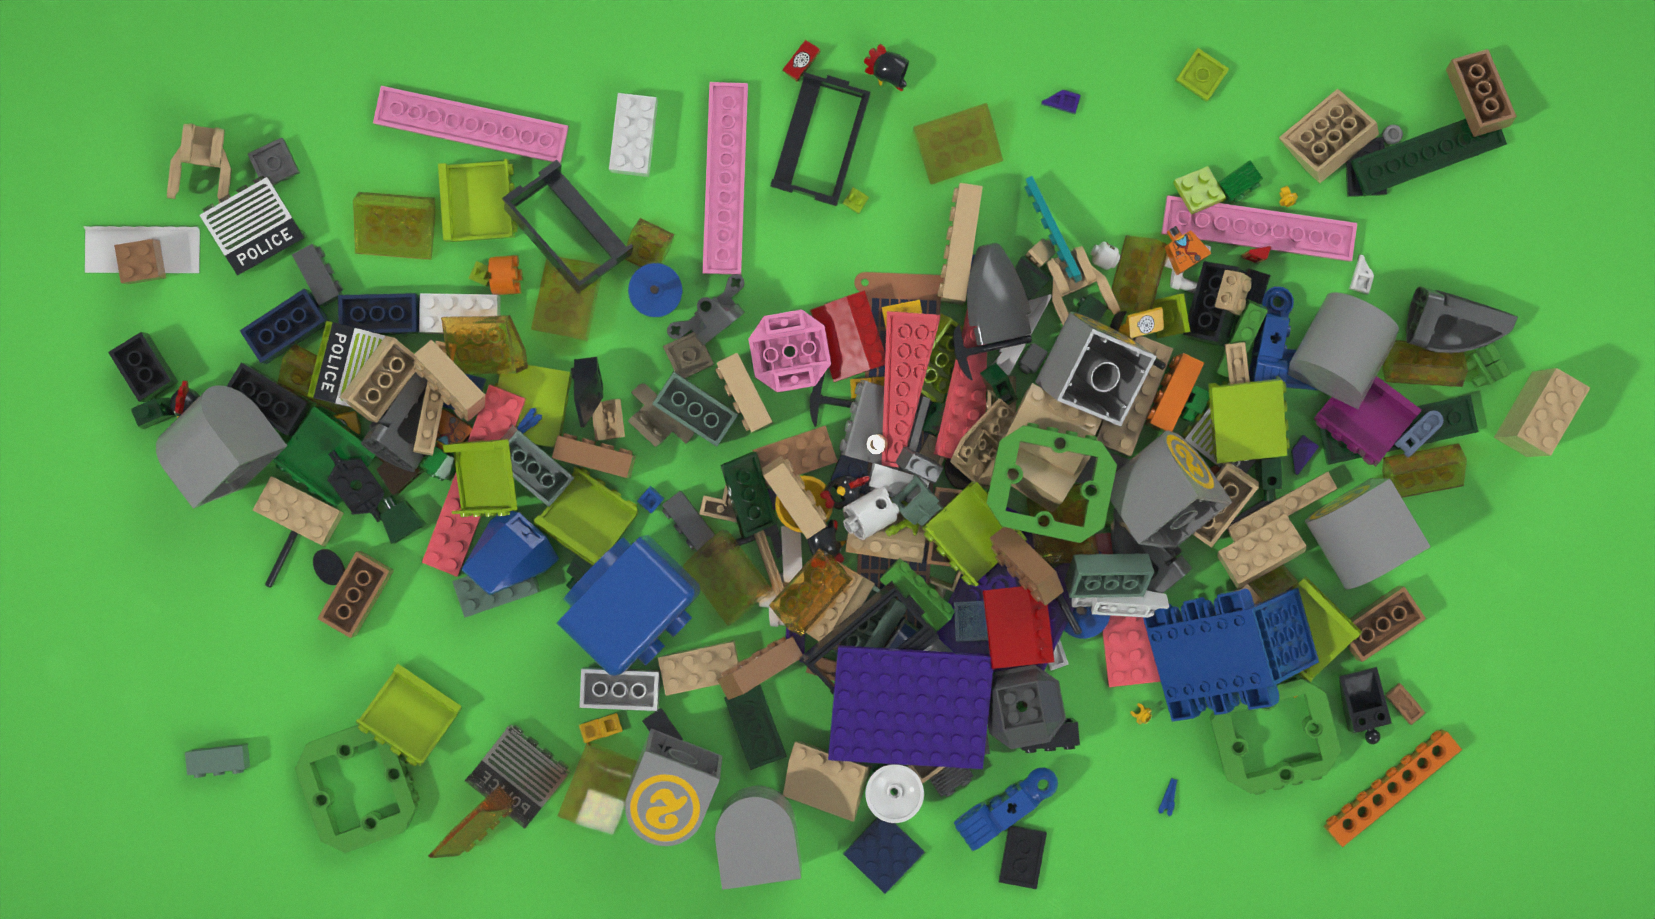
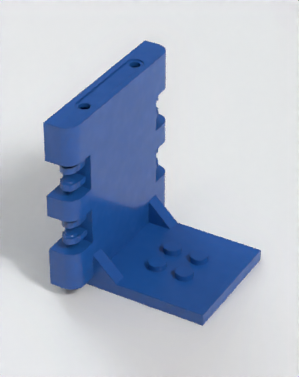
(1229, 652)

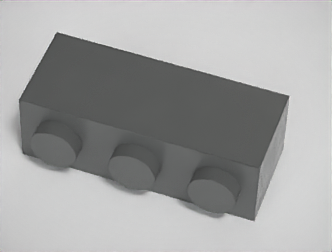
(318, 274)
(687, 520)

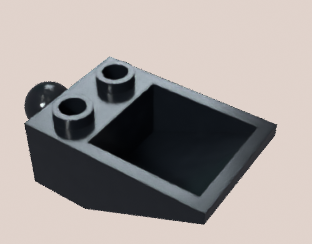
(587, 387)
(1364, 699)

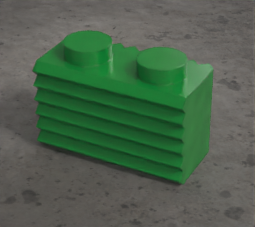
(1239, 181)
(440, 465)

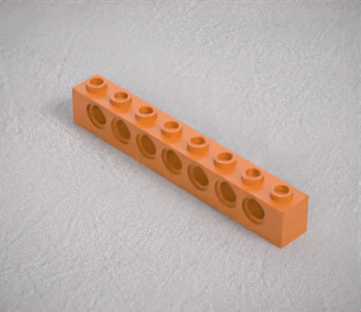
(1447, 749)

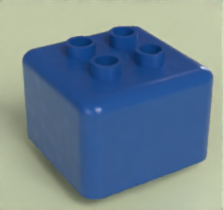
(628, 604)

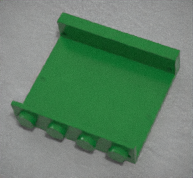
(308, 451)

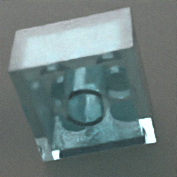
(970, 621)

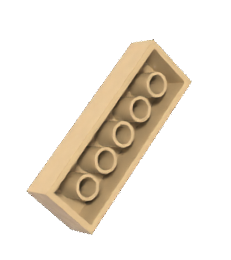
(961, 243)
(1124, 437)

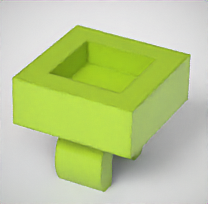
(855, 200)
(480, 274)

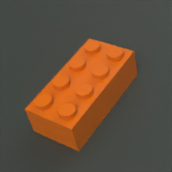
(1174, 392)

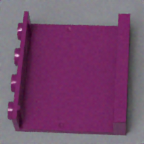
(1371, 427)

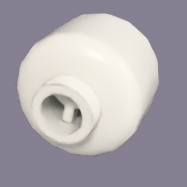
(1105, 255)

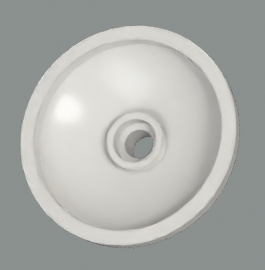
(895, 807)

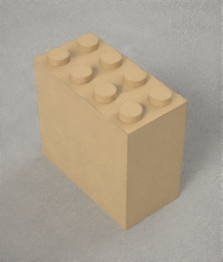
(1542, 412)
(1044, 481)

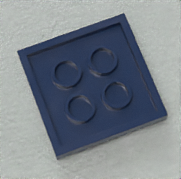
(883, 853)

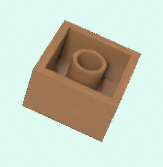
(140, 261)

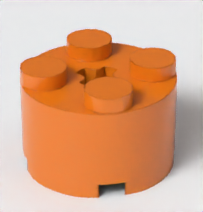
(505, 275)

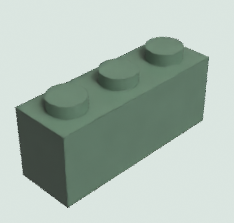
(217, 760)

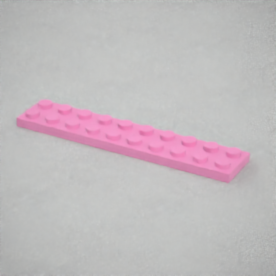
(470, 124)
(725, 178)
(1264, 228)

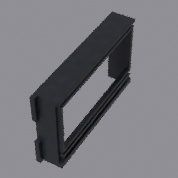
(798, 130)
(581, 210)
(918, 641)

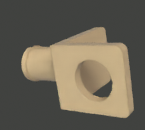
(941, 586)

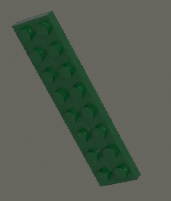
(1422, 156)
(1457, 417)

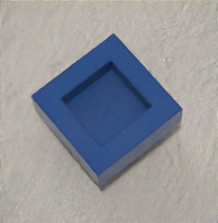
(650, 499)

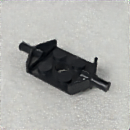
(358, 500)

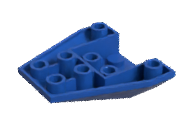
(509, 554)

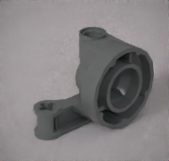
(722, 314)

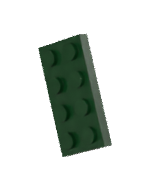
(748, 494)
(755, 728)

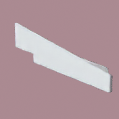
(1010, 355)
(1125, 606)

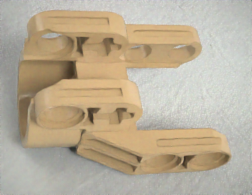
(204, 148)
(1063, 285)

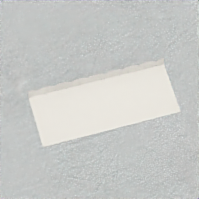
(178, 245)

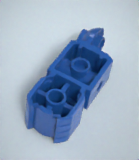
(1265, 354)
(985, 822)

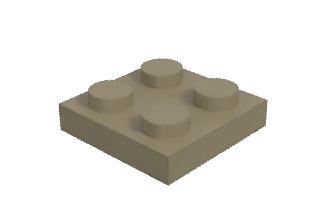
(688, 355)

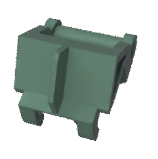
(922, 506)

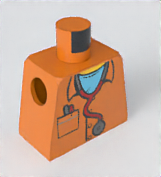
(1185, 250)
(451, 430)

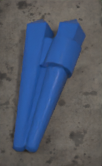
(529, 420)
(1168, 800)

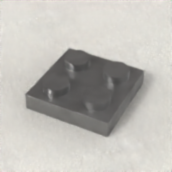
(274, 161)

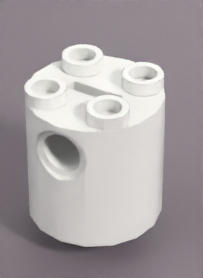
(870, 513)

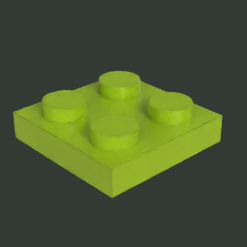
(1202, 74)
(1199, 190)
(1174, 315)

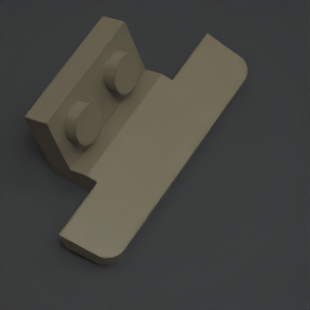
(653, 422)

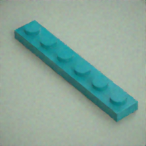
(1055, 237)

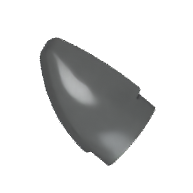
(996, 297)
(1453, 323)
(397, 429)

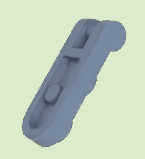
(1420, 432)

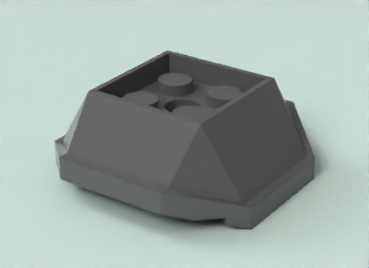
(1044, 710)

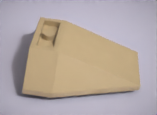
(978, 447)

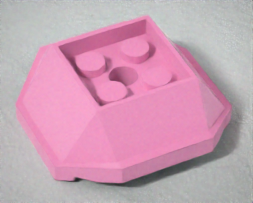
(786, 330)

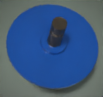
(655, 290)
(1088, 622)

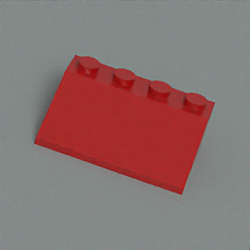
(850, 336)
(1017, 628)

